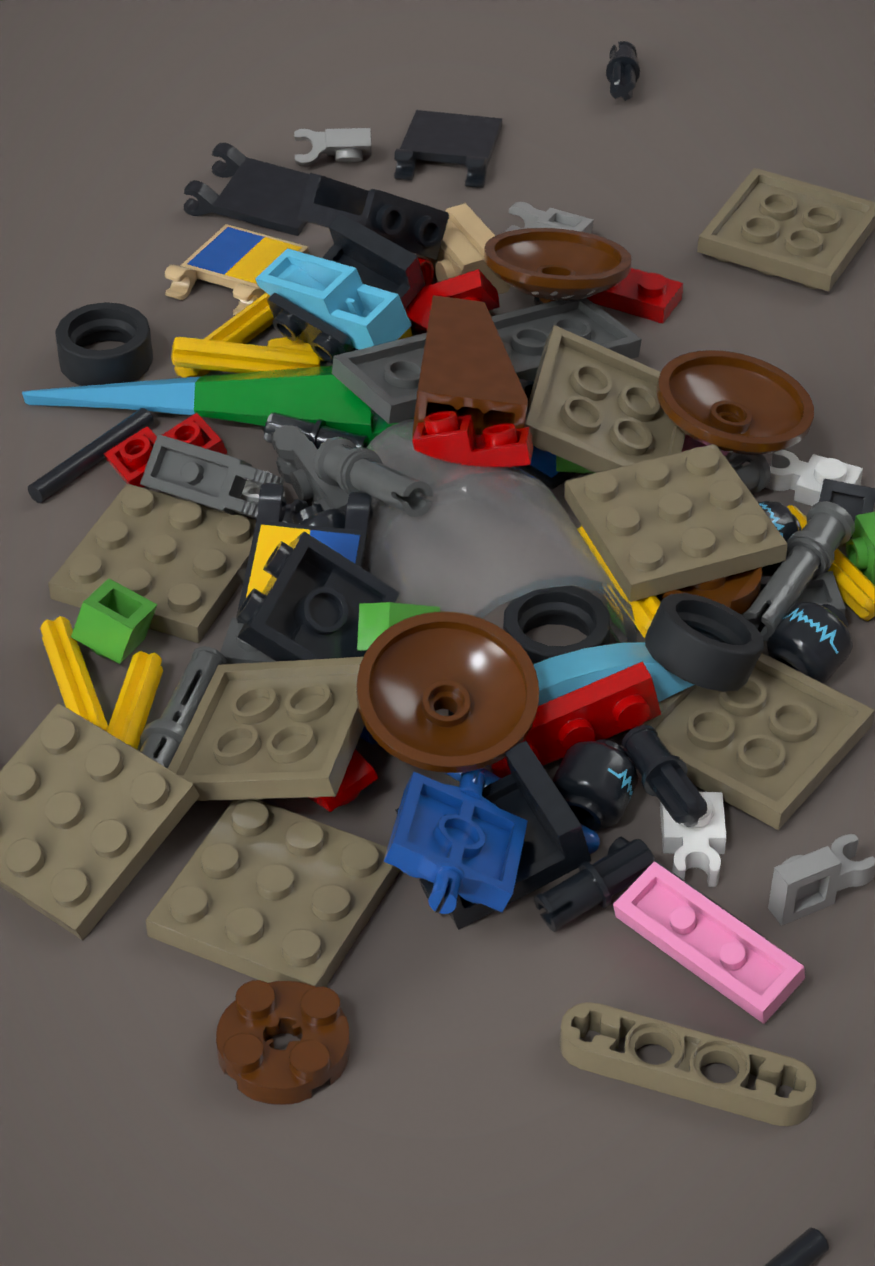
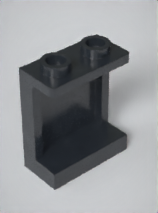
(393, 217)
(378, 265)
(553, 834)

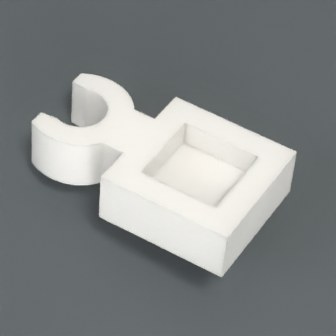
(807, 478)
(699, 844)

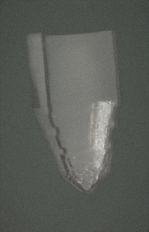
(482, 539)

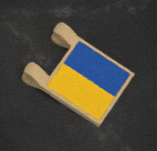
(230, 260)

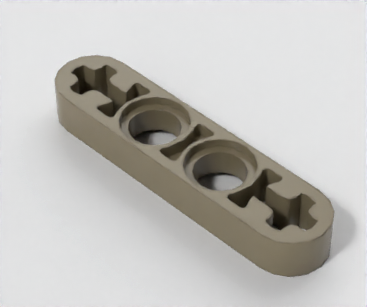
(682, 1073)

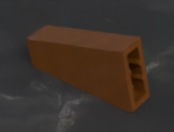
(467, 368)

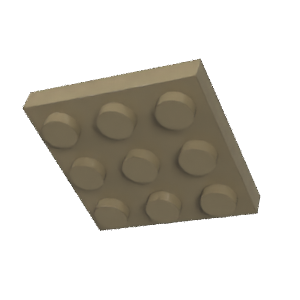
(789, 229)
(597, 406)
(674, 522)
(164, 551)
(273, 730)
(765, 741)
(82, 818)
(274, 895)

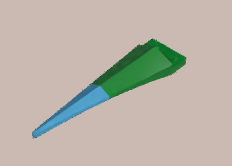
(237, 397)

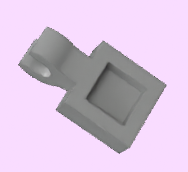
(344, 143)
(549, 219)
(811, 880)

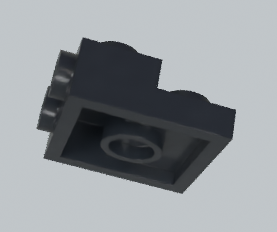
(309, 603)

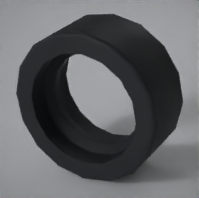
(103, 323)
(557, 606)
(704, 642)

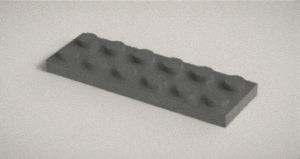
(389, 372)

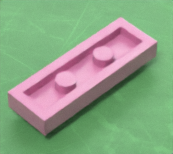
(709, 942)

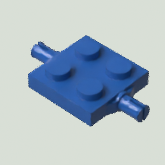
(457, 842)

